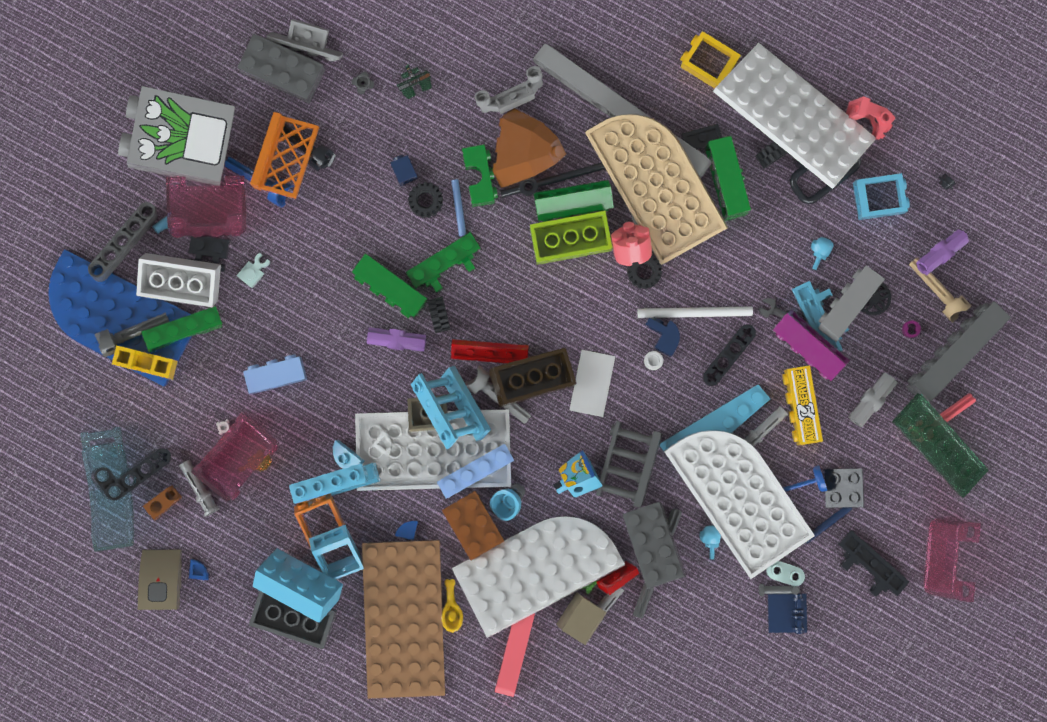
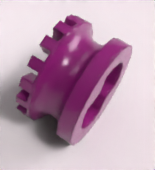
(905, 328)

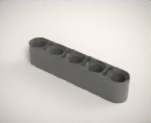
(121, 252)

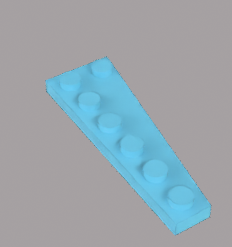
(726, 417)

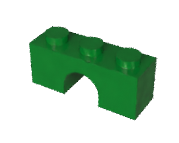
(483, 192)

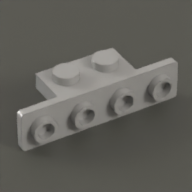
(307, 38)

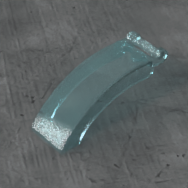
(110, 520)

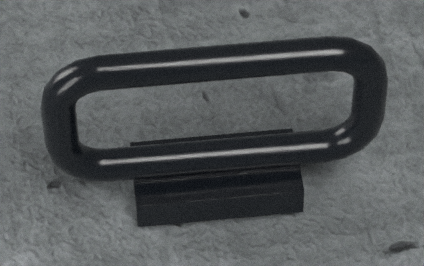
(822, 192)

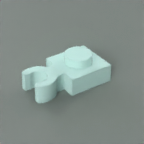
(251, 272)

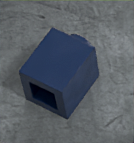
(403, 170)

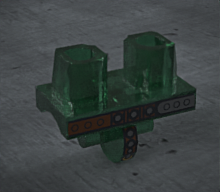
(422, 79)

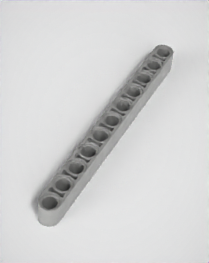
(601, 95)

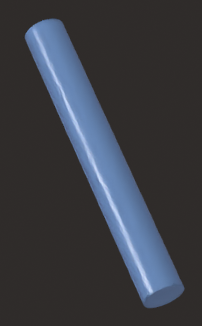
(458, 207)

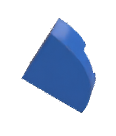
(407, 530)
(198, 570)

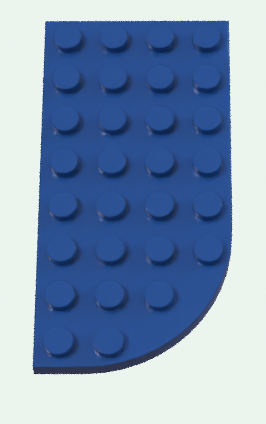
(90, 306)

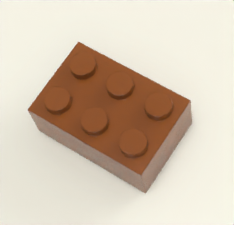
(473, 525)

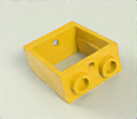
(699, 73)

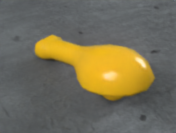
(451, 613)

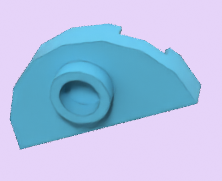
(345, 456)

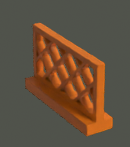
(268, 151)

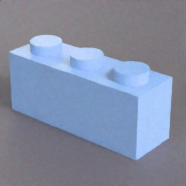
(274, 374)

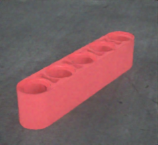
(514, 656)

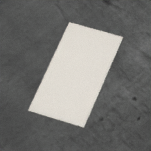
(592, 383)

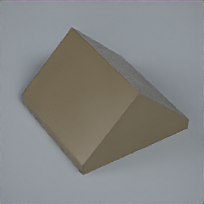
(418, 417)
(581, 618)

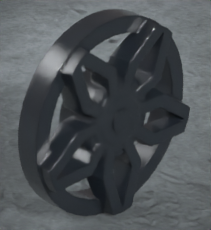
(875, 299)

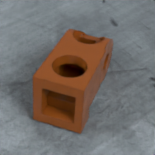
(162, 502)

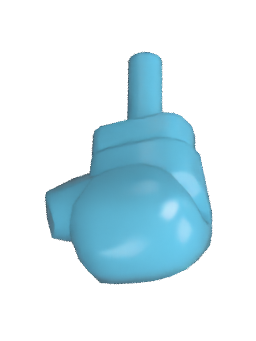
(822, 248)
(711, 538)

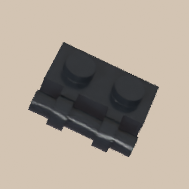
(209, 247)

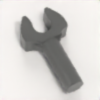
(773, 309)

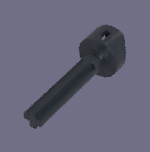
(317, 158)

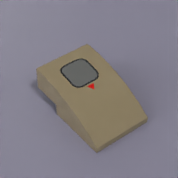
(159, 580)

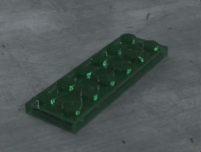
(940, 445)

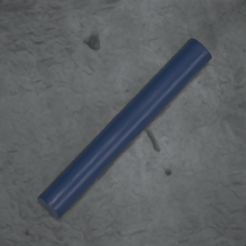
(829, 522)

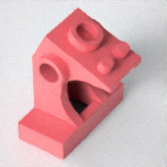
(864, 108)

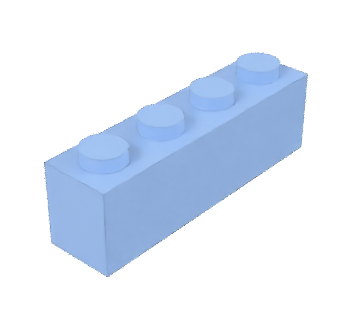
(475, 471)

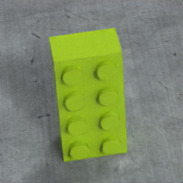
(571, 237)

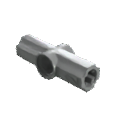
(872, 400)

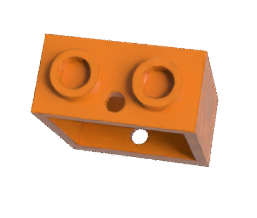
(305, 506)

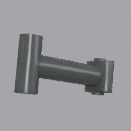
(777, 590)

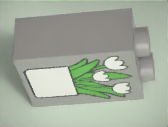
(177, 135)

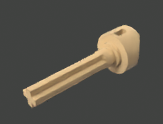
(953, 306)

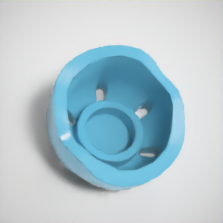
(510, 499)

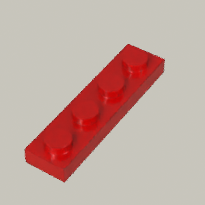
(487, 351)

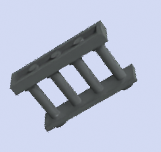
(647, 459)

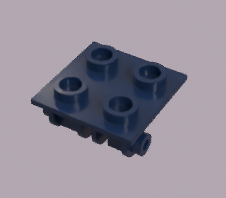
(787, 613)

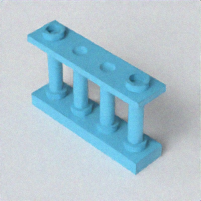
(462, 398)

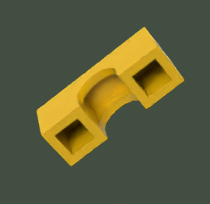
(144, 362)

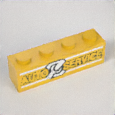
(803, 405)

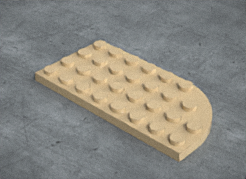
(657, 183)

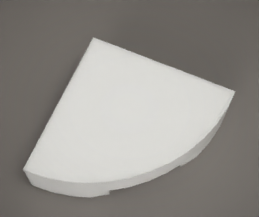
(383, 443)

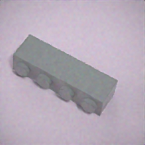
(851, 303)

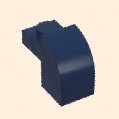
(669, 335)

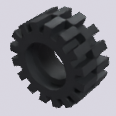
(770, 154)
(425, 211)
(648, 282)
(438, 314)

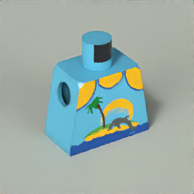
(578, 476)

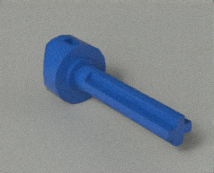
(247, 172)

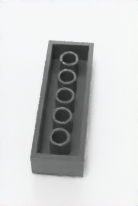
(958, 351)

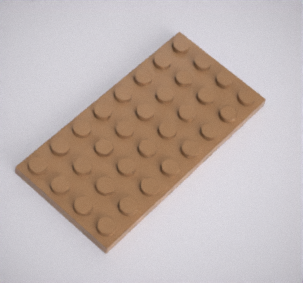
(403, 619)

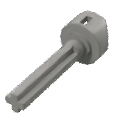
(481, 382)

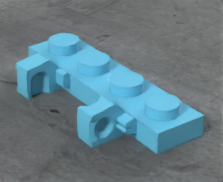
(811, 306)

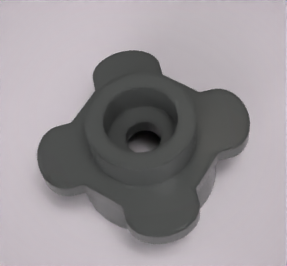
(363, 77)

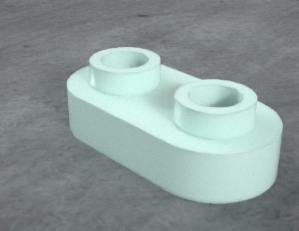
(786, 573)

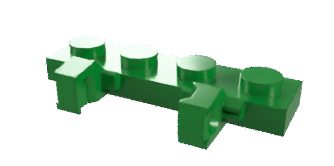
(431, 268)

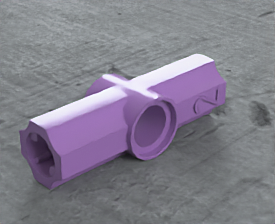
(942, 252)
(396, 339)

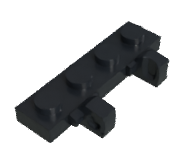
(861, 553)

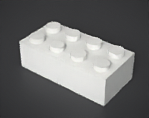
(178, 280)

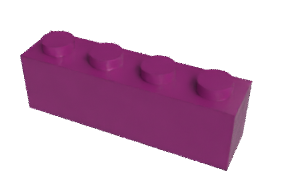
(811, 345)

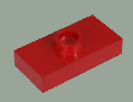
(617, 578)

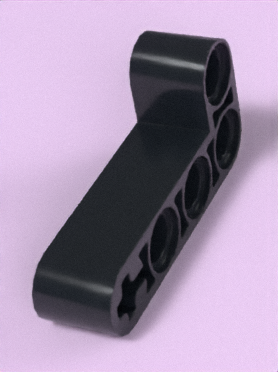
(135, 471)

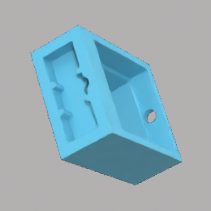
(862, 202)
(330, 541)

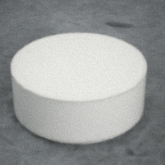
(653, 360)

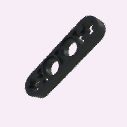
(726, 353)

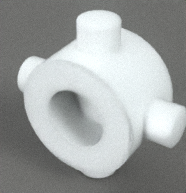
(223, 426)

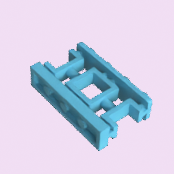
(335, 482)

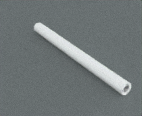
(694, 312)

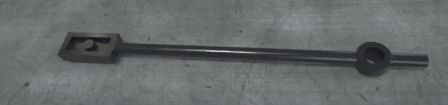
(697, 139)

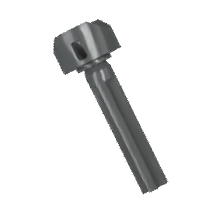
(108, 341)

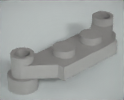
(512, 97)

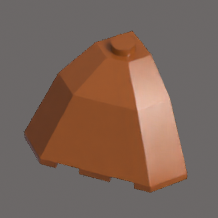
(524, 148)

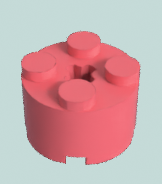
(631, 244)

